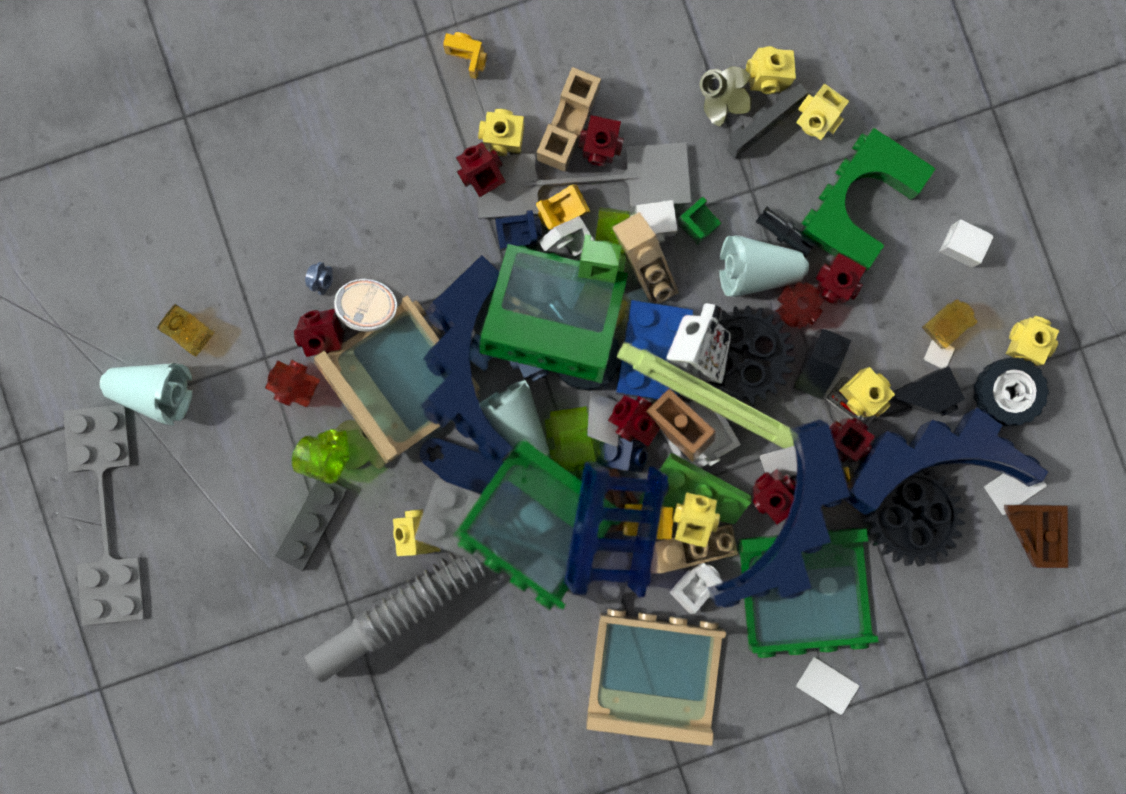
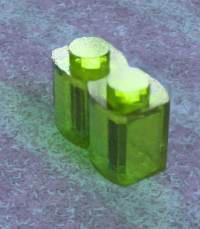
(570, 438)

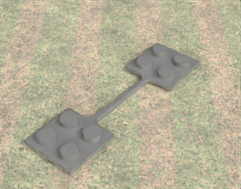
(652, 176)
(450, 505)
(112, 586)

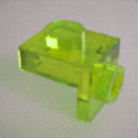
(606, 220)

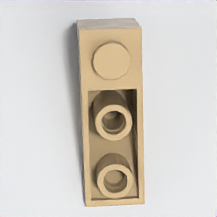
(646, 258)
(675, 554)

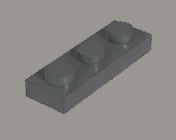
(766, 120)
(311, 524)

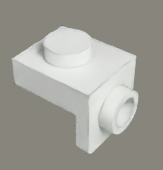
(692, 588)

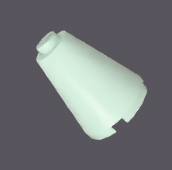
(758, 266)
(150, 390)
(515, 416)

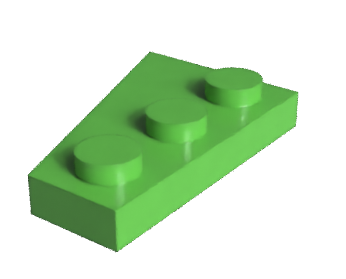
(689, 478)

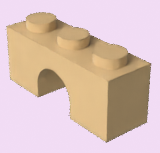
(570, 118)

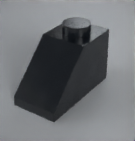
(821, 363)
(931, 393)

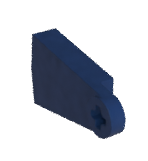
(460, 465)

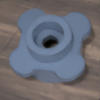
(319, 278)

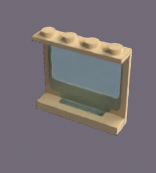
(387, 380)
(654, 677)

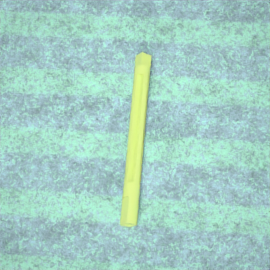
(706, 395)

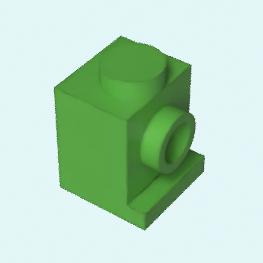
(600, 260)

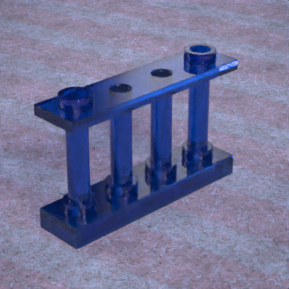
(592, 512)

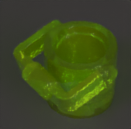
(320, 457)

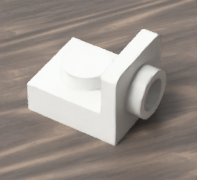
(566, 234)

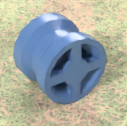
(475, 357)

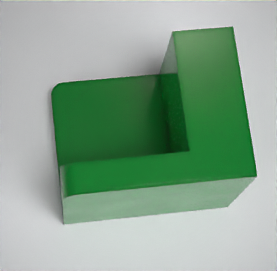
(699, 221)

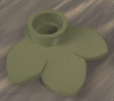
(730, 95)
(359, 447)

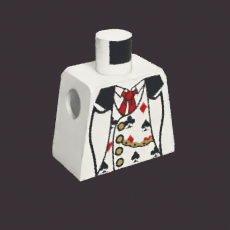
(701, 345)

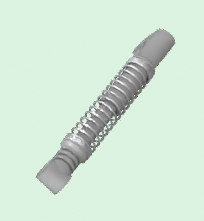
(372, 628)

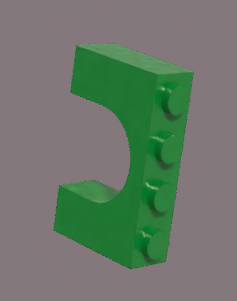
(874, 158)

